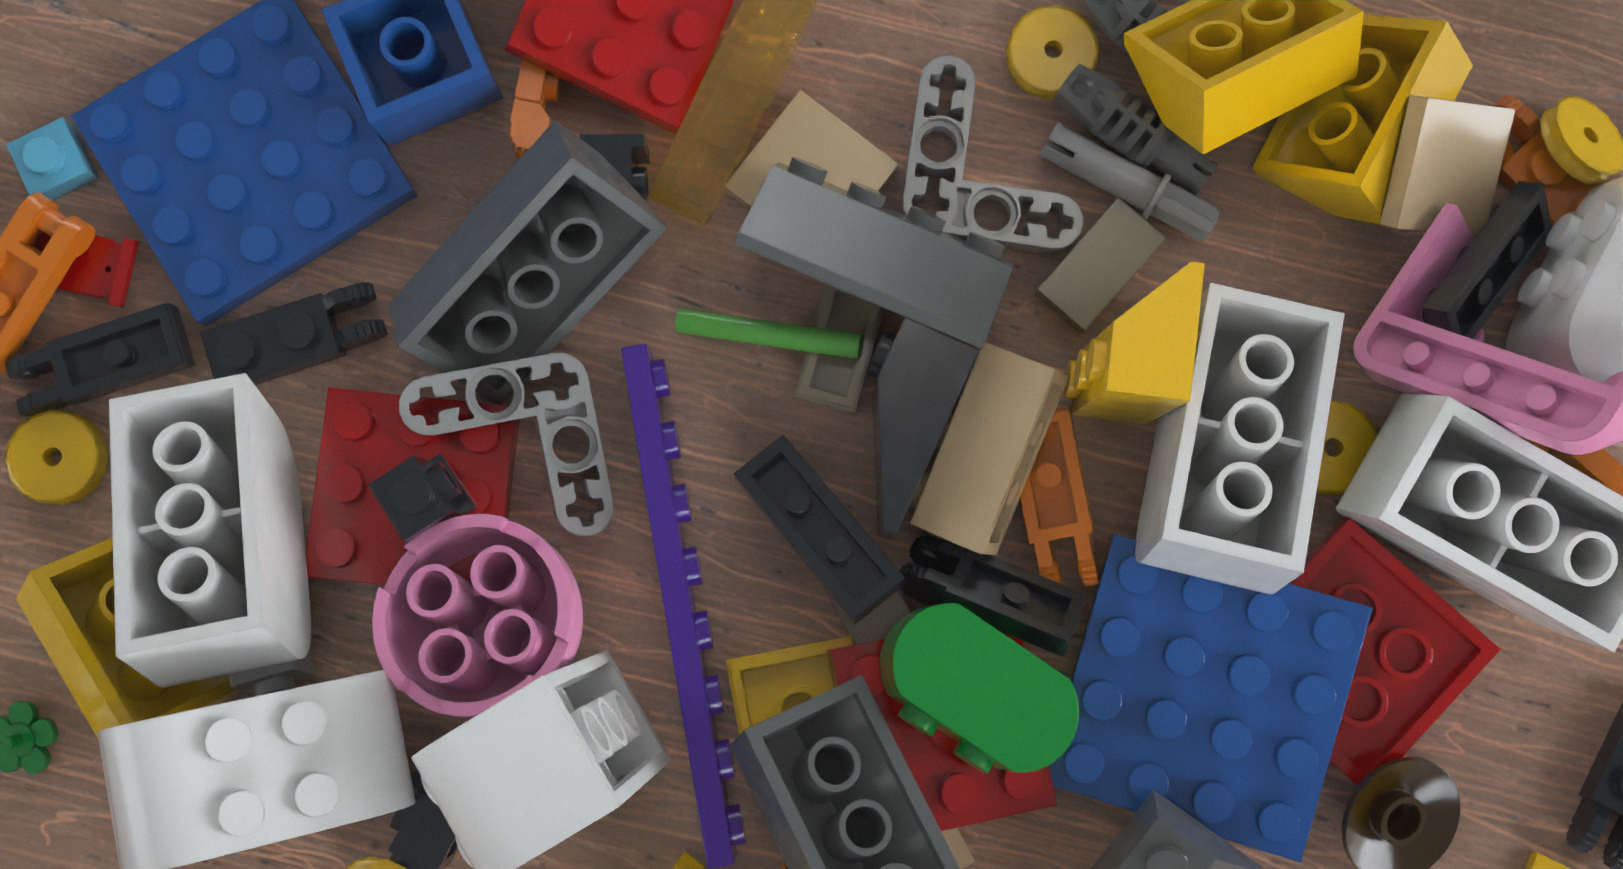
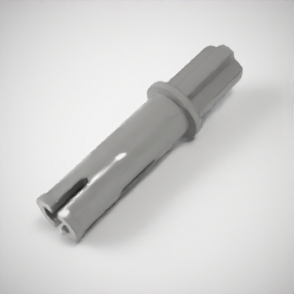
(1131, 183)

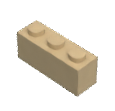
(988, 449)

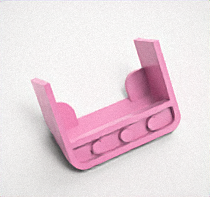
(1505, 387)

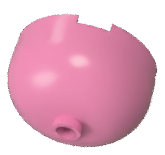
(480, 641)

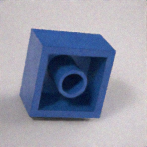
(412, 63)

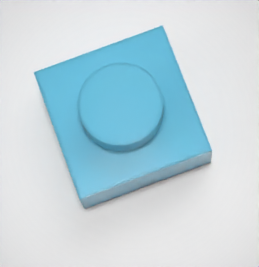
(52, 159)

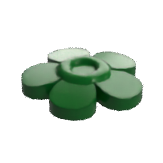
(25, 739)

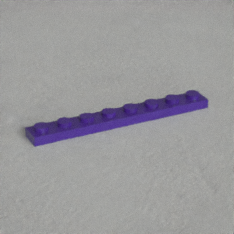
(688, 630)

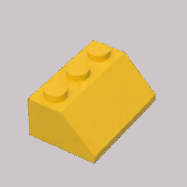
(1242, 62)
(1346, 140)
(1143, 357)
(75, 621)

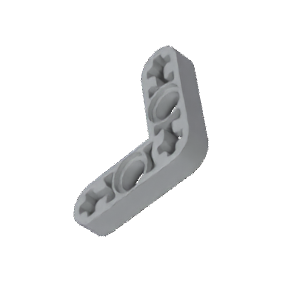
(962, 195)
(549, 418)

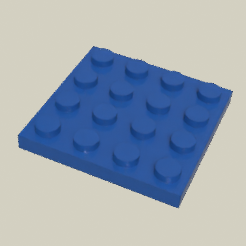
(243, 157)
(1211, 699)

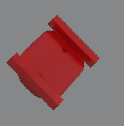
(91, 271)

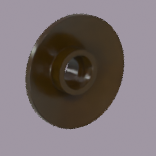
(1401, 816)

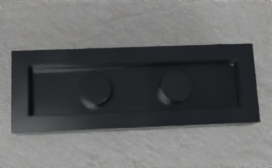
(1491, 262)
(820, 529)

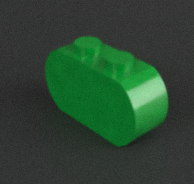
(978, 690)

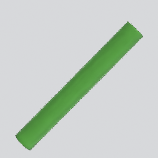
(769, 333)

